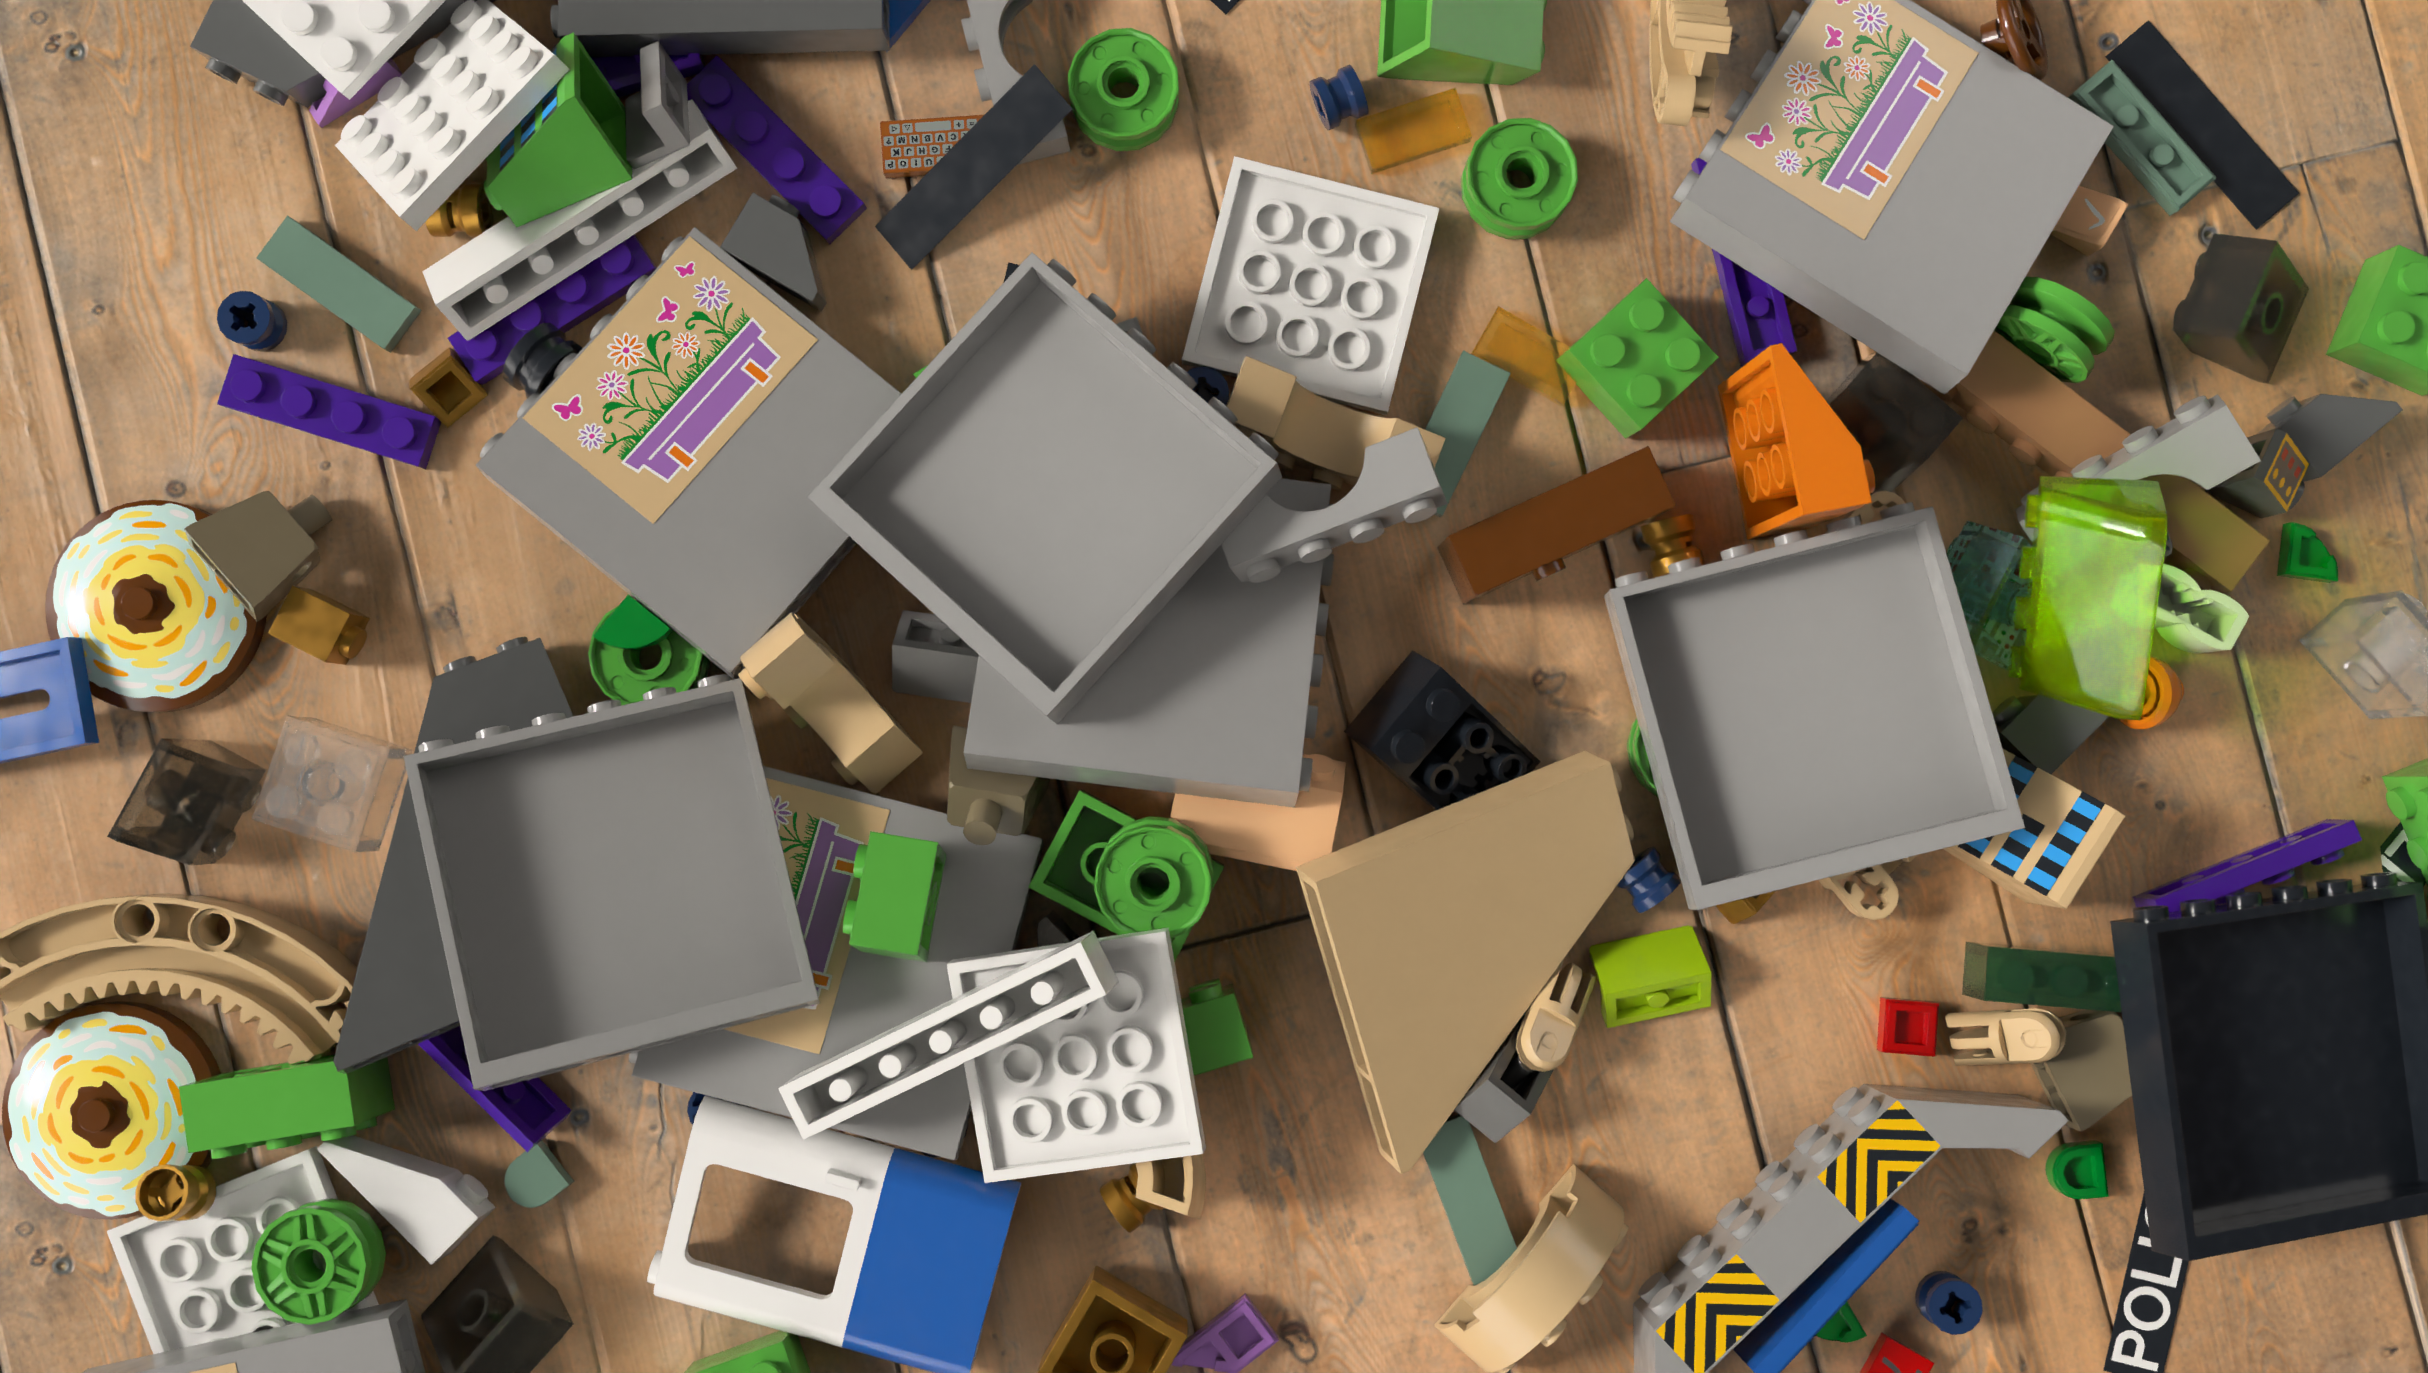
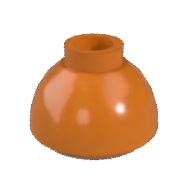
(2161, 698)

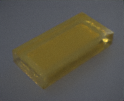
(1413, 130)
(1526, 354)

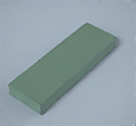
(2144, 139)
(338, 284)
(1463, 416)
(1469, 1199)

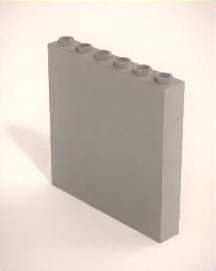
(1196, 702)

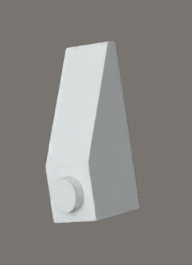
(418, 1197)

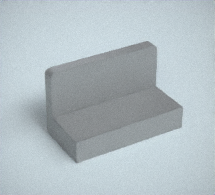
(658, 113)
(931, 659)

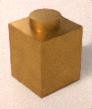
(320, 626)

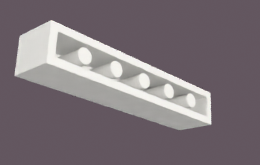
(517, 264)
(949, 1035)

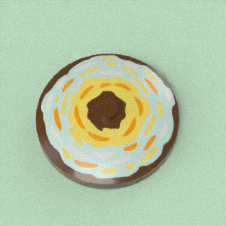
(149, 610)
(102, 1105)

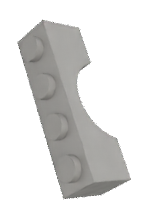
(986, 32)
(2198, 444)
(1393, 487)

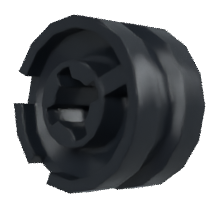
(536, 358)

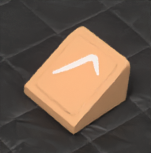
(2089, 220)

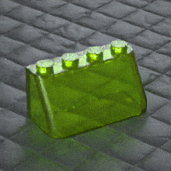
(2090, 592)

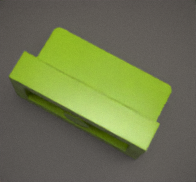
(1651, 976)

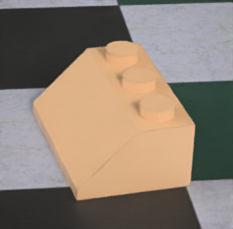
(1267, 832)

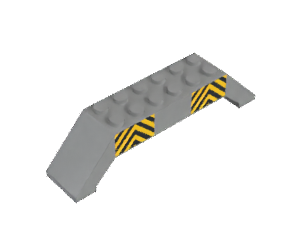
(1810, 1209)

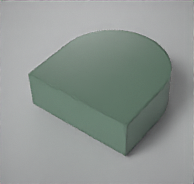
(536, 1177)

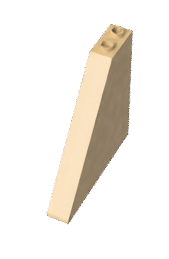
(1455, 930)

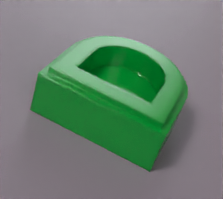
(2078, 1170)

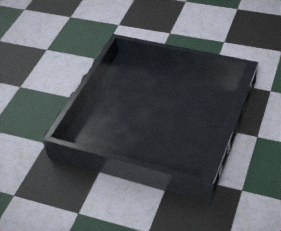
(2278, 1062)

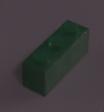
(2041, 977)

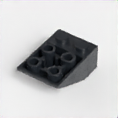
(1437, 736)

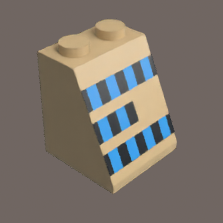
(2057, 846)

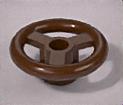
(2017, 36)

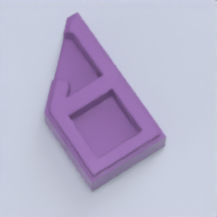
(336, 104)
(1229, 1339)

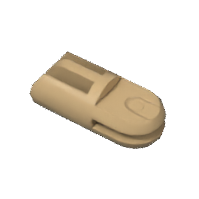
(1554, 1018)
(2012, 1035)

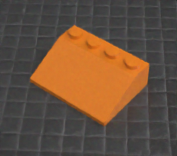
(1789, 448)

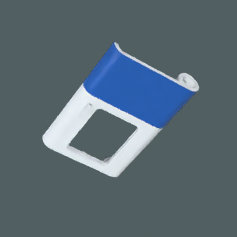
(913, 1257)

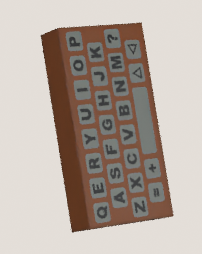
(917, 145)

